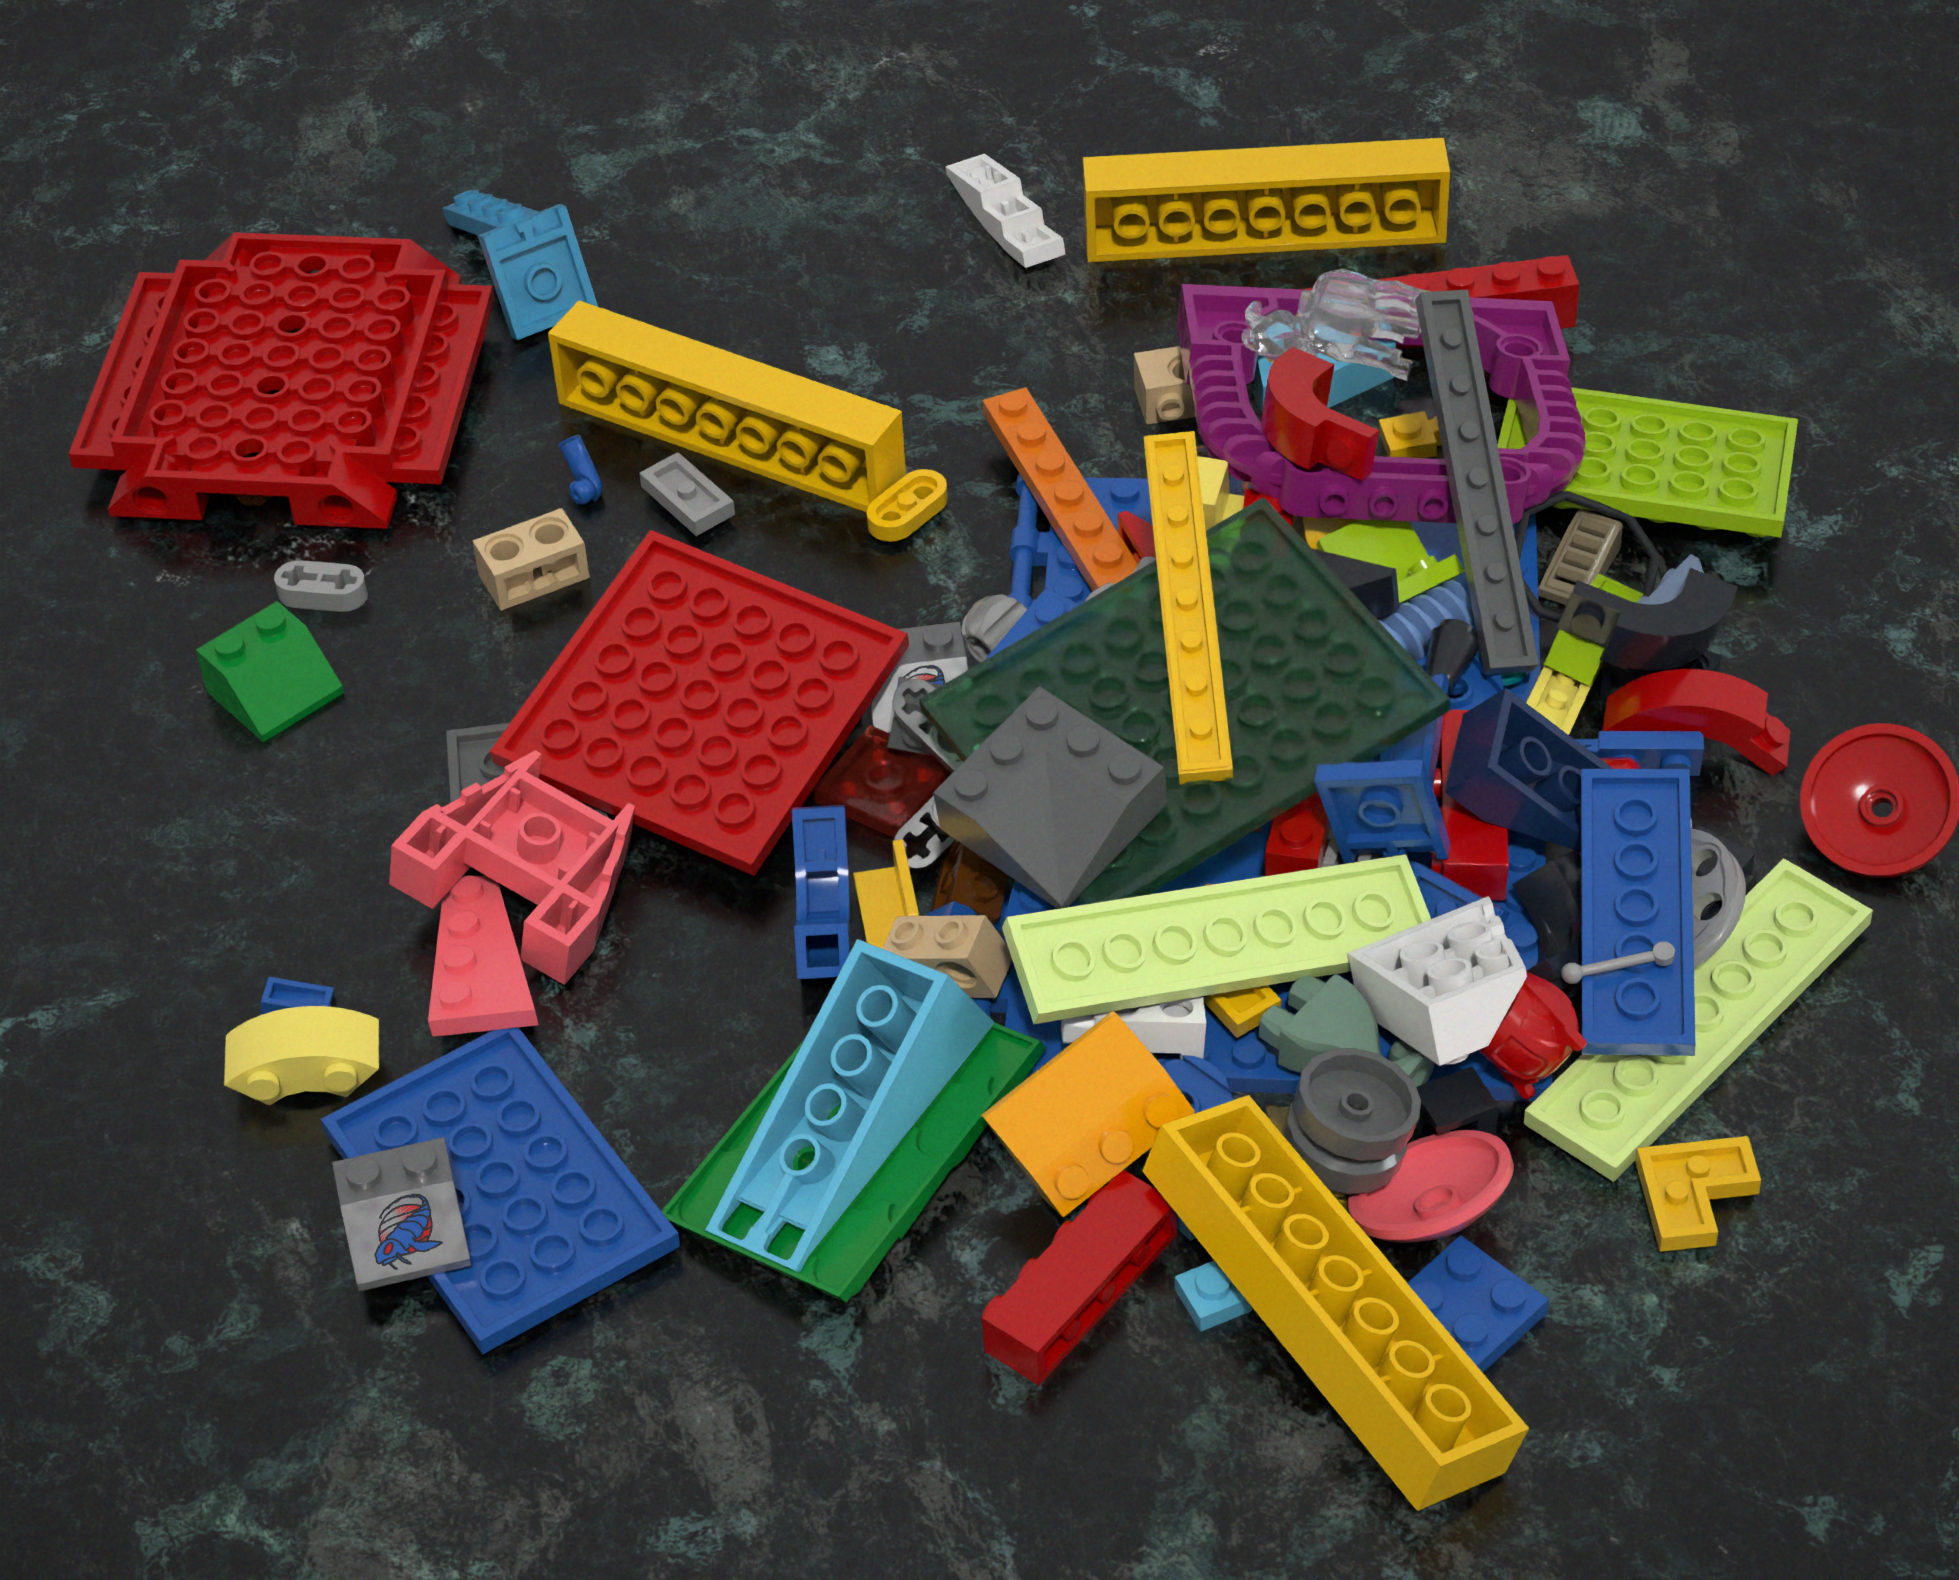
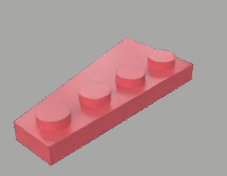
(477, 964)

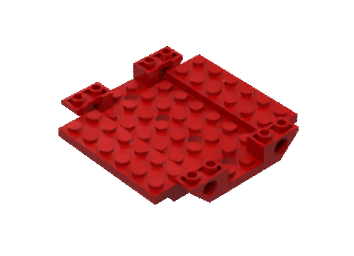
(363, 384)

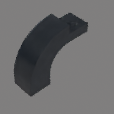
(1648, 634)
(1555, 906)

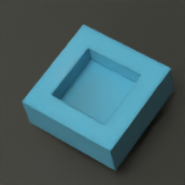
(1210, 1296)

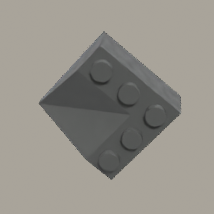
(1051, 798)

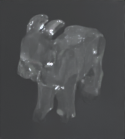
(1338, 321)

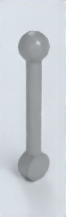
(1662, 954)

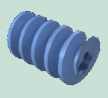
(1417, 619)

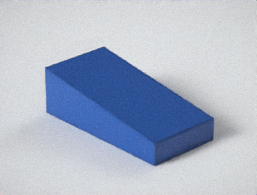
(288, 994)

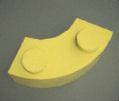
(301, 1052)

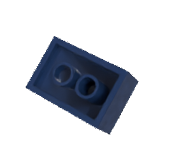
(1520, 770)

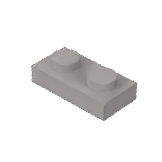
(687, 493)

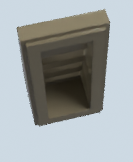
(1589, 533)

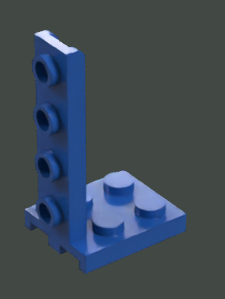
(1388, 802)

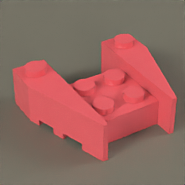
(532, 844)

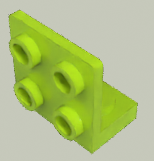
(1393, 546)

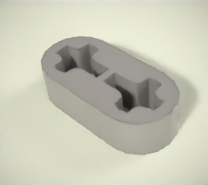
(321, 586)

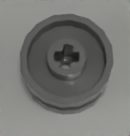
(1352, 1119)

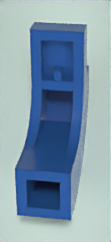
(822, 891)

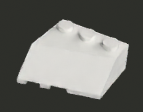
(1442, 981)

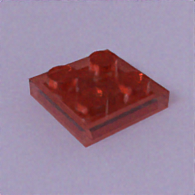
(880, 783)

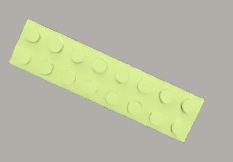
(1208, 937)
(1778, 948)

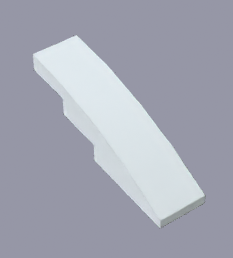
(1004, 211)

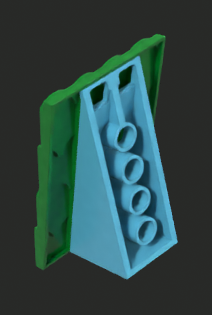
(856, 1125)

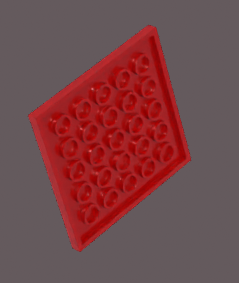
(702, 700)

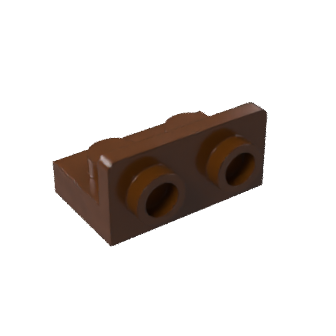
(970, 882)

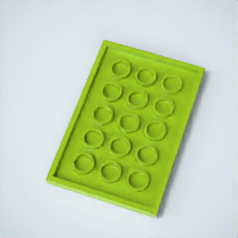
(1678, 461)

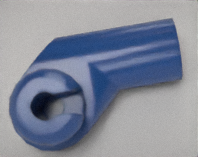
(587, 481)

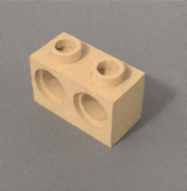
(531, 559)
(956, 945)

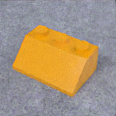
(1087, 1113)

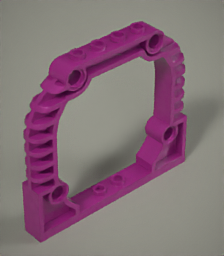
(1517, 347)

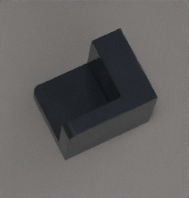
(1457, 1102)

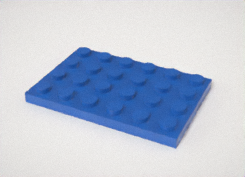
(534, 1181)

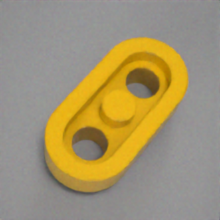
(907, 505)

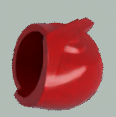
(1534, 1035)

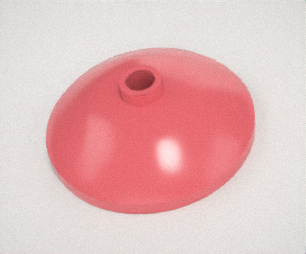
(1438, 1189)

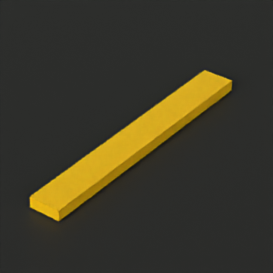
(1187, 608)

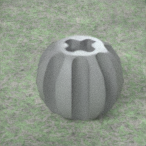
(989, 623)

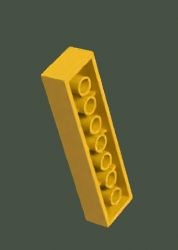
(1266, 199)
(727, 406)
(1335, 1302)

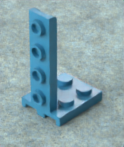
(528, 257)

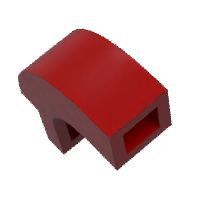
(1304, 427)
(1704, 702)

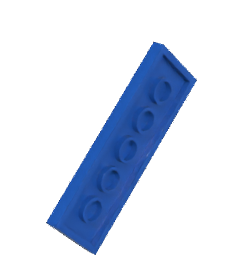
(1632, 898)

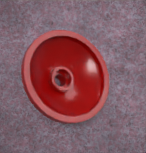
(1872, 768)

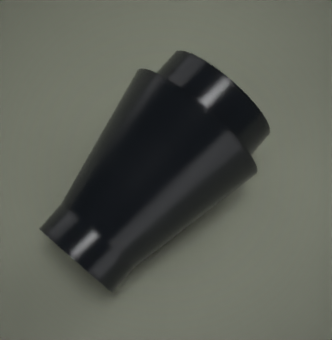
(1451, 649)

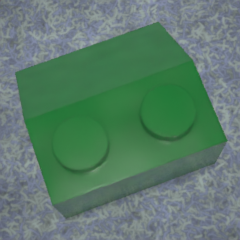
(268, 672)

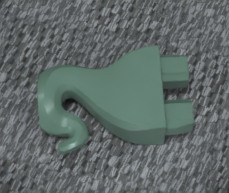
(1332, 1018)

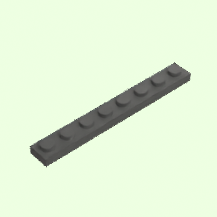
(1476, 483)

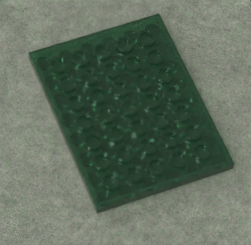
(1301, 677)

